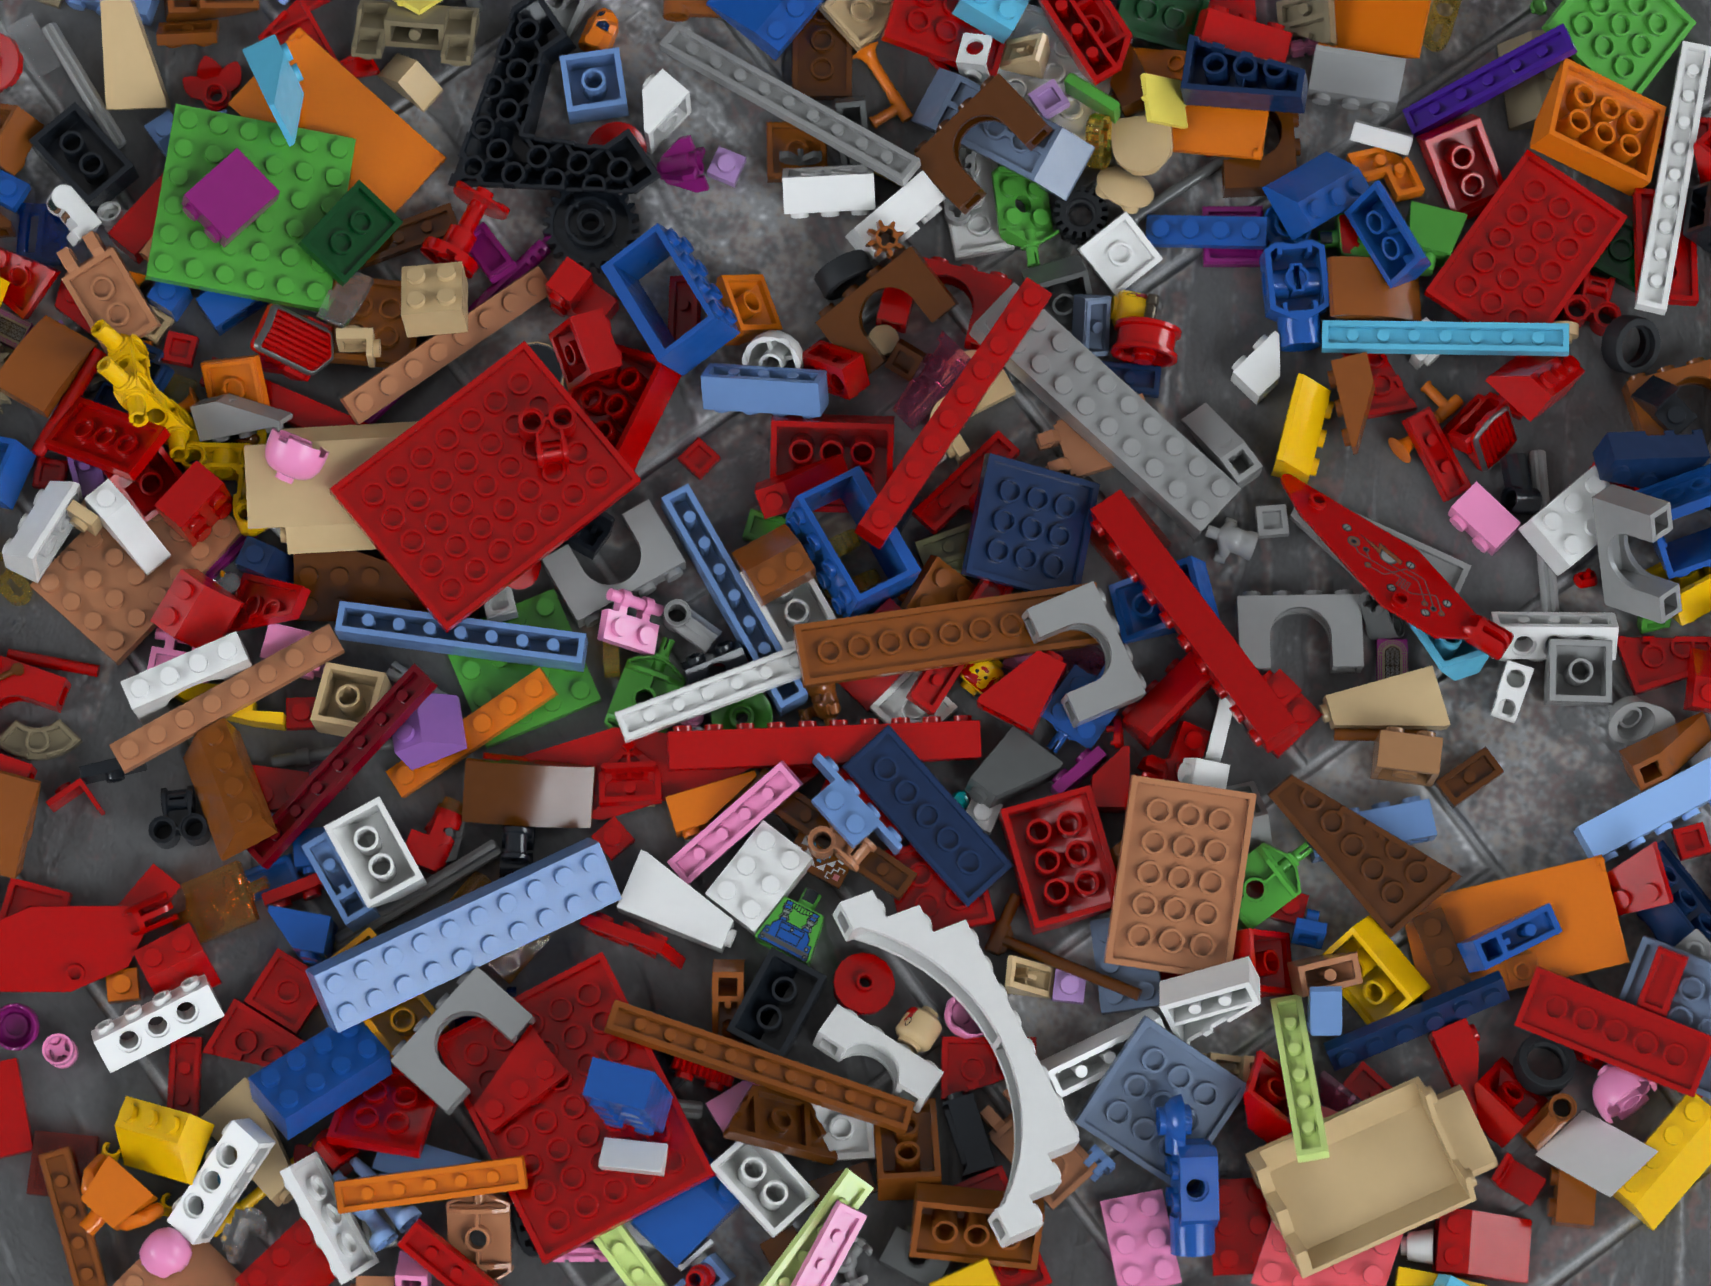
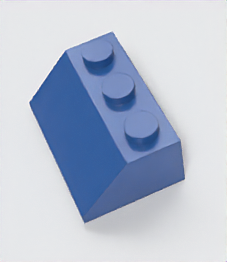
(1315, 193)
(1387, 236)

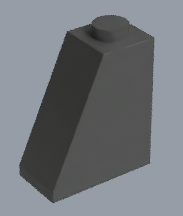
(1012, 769)

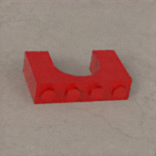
(978, 286)
(34, 687)

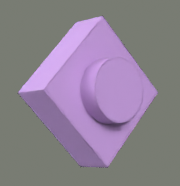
(1049, 99)
(726, 166)
(1068, 988)

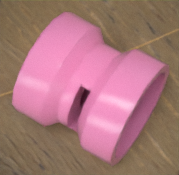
(58, 1045)

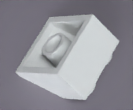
(664, 108)

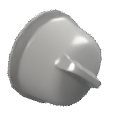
(1634, 719)

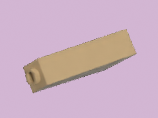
(128, 60)
(1400, 701)
(239, 1105)

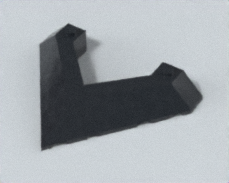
(502, 137)

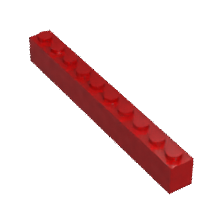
(953, 413)
(1194, 621)
(796, 746)

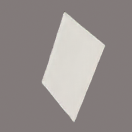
(1596, 1153)

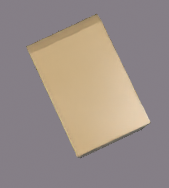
(1026, 55)
(411, 81)
(1028, 978)

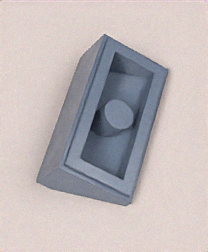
(1092, 322)

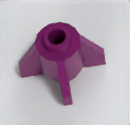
(683, 164)

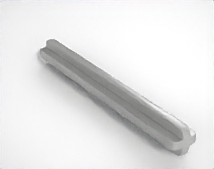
(83, 84)

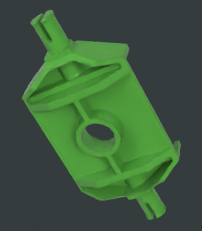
(1018, 228)
(645, 674)
(1280, 878)

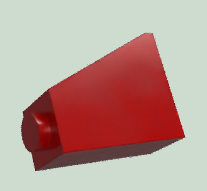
(1025, 691)

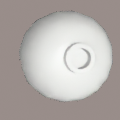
(774, 350)

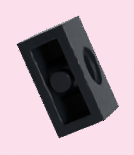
(726, 652)

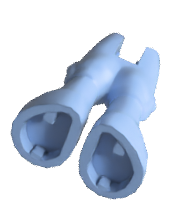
(381, 1231)

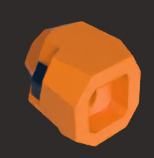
(599, 31)

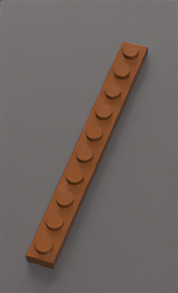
(759, 1067)

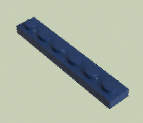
(1416, 1020)

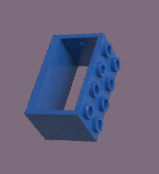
(639, 259)
(1686, 495)
(830, 572)

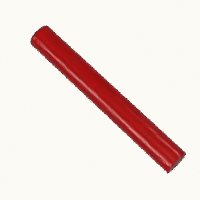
(54, 662)

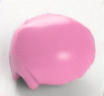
(960, 1021)
(165, 1252)

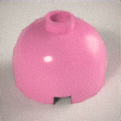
(293, 456)
(1620, 1092)

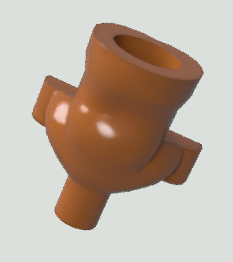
(824, 706)

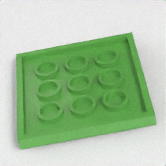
(1623, 37)
(487, 678)

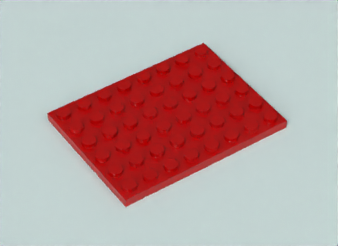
(463, 495)
(560, 1134)

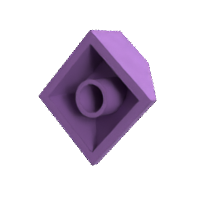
(431, 731)

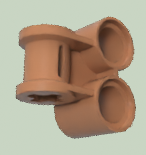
(839, 847)

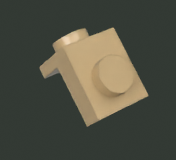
(359, 339)
(83, 518)

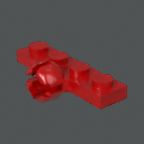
(961, 487)
(1188, 742)

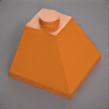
(751, 303)

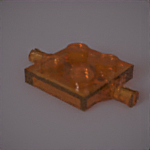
(220, 901)

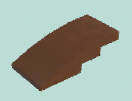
(528, 793)

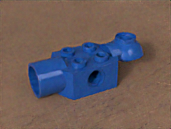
(1294, 286)
(1192, 1207)

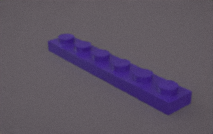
(1490, 80)

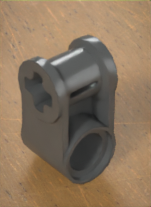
(1379, 621)

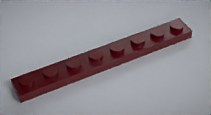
(344, 763)

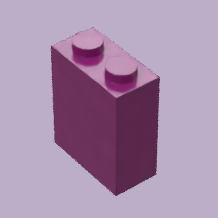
(229, 198)

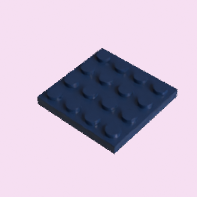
(1029, 526)

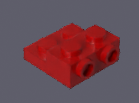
(1297, 705)

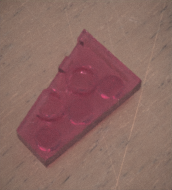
(933, 382)

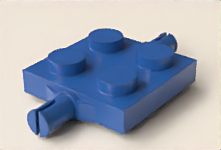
(1085, 734)

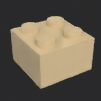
(434, 299)
(346, 697)

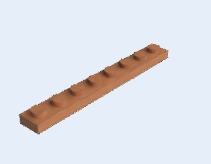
(445, 348)
(227, 698)

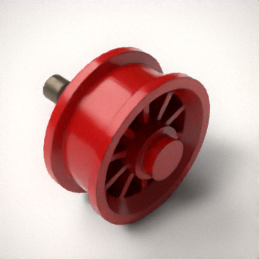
(1146, 338)

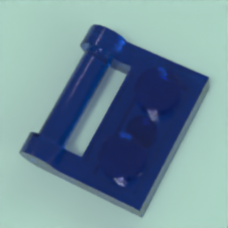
(50, 234)

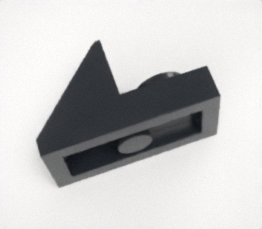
(1663, 405)

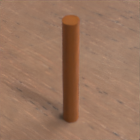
(1349, 734)

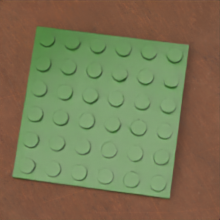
(264, 258)

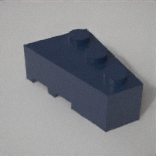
(1646, 460)

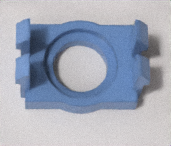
(1104, 1162)

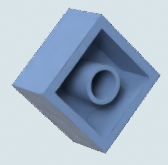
(594, 85)

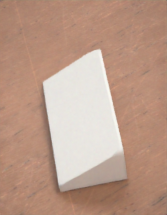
(1381, 137)
(633, 1156)

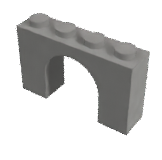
(658, 563)
(1624, 582)
(1086, 611)
(1336, 613)
(476, 997)

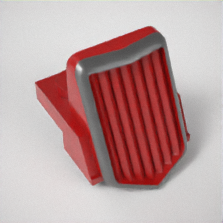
(292, 343)
(1483, 430)

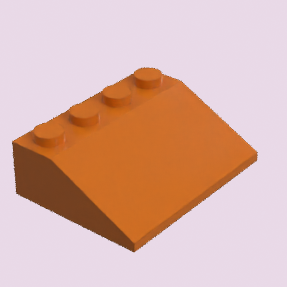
(1599, 128)

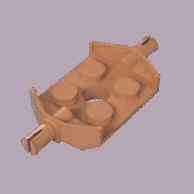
(491, 1216)

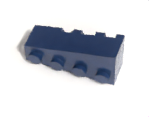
(1239, 80)

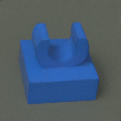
(1309, 931)

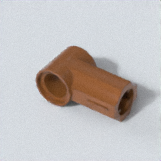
(684, 9)
(1546, 1122)

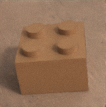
(1406, 757)

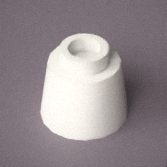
(1418, 1246)

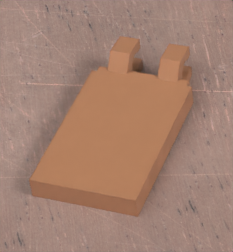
(107, 289)
(1079, 456)
(1071, 1165)

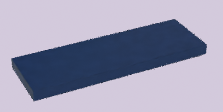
(927, 816)

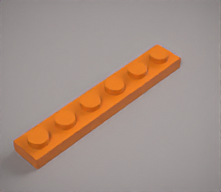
(481, 728)
(430, 1184)

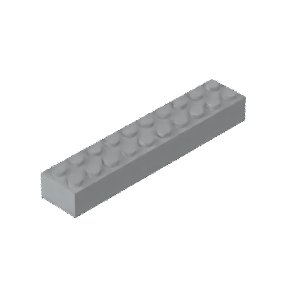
(1115, 420)

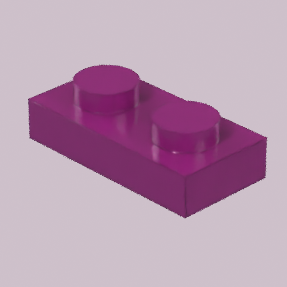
(1087, 763)

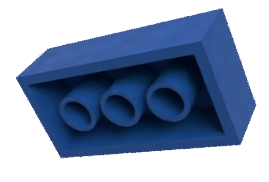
(319, 1077)
(627, 1096)

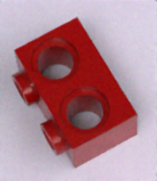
(844, 368)

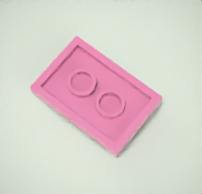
(1140, 1240)

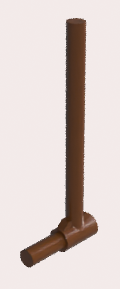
(1002, 939)

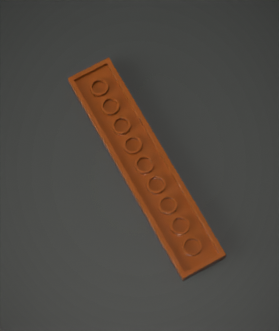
(925, 638)

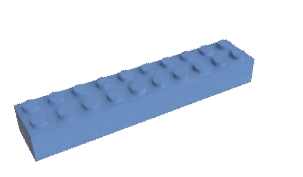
(463, 934)

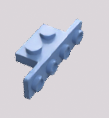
(847, 811)

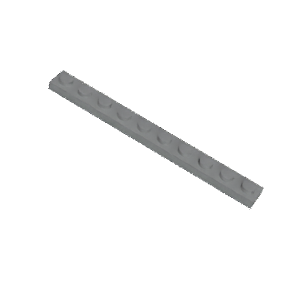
(790, 105)

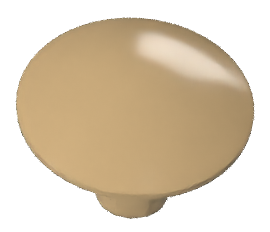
(1124, 189)

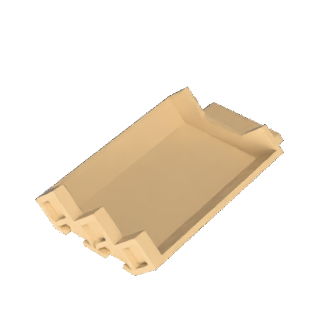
(306, 509)
(1388, 1171)

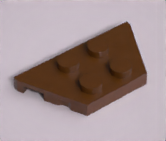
(779, 1124)

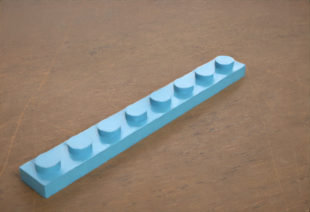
(1445, 338)

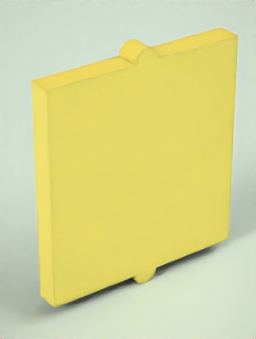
(1163, 101)

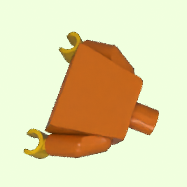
(117, 1196)

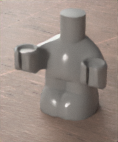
(1232, 540)

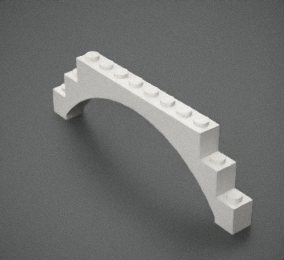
(959, 965)

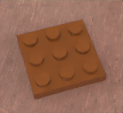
(382, 313)

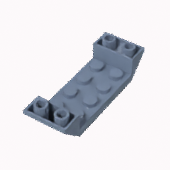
(1051, 165)

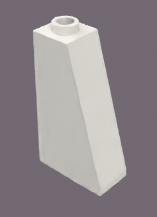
(672, 905)

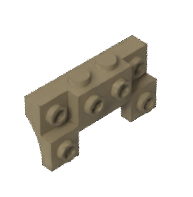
(438, 28)

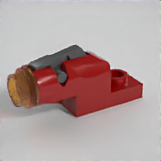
(442, 837)

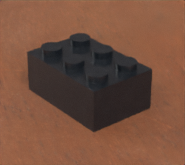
(84, 157)

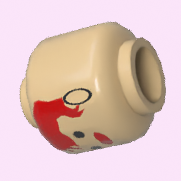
(919, 1028)

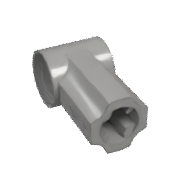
(693, 627)

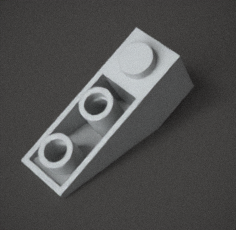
(231, 415)
(1223, 445)

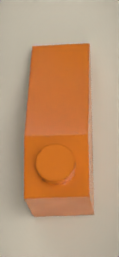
(698, 807)

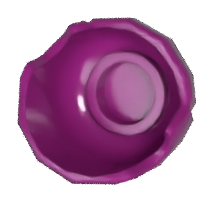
(18, 1026)

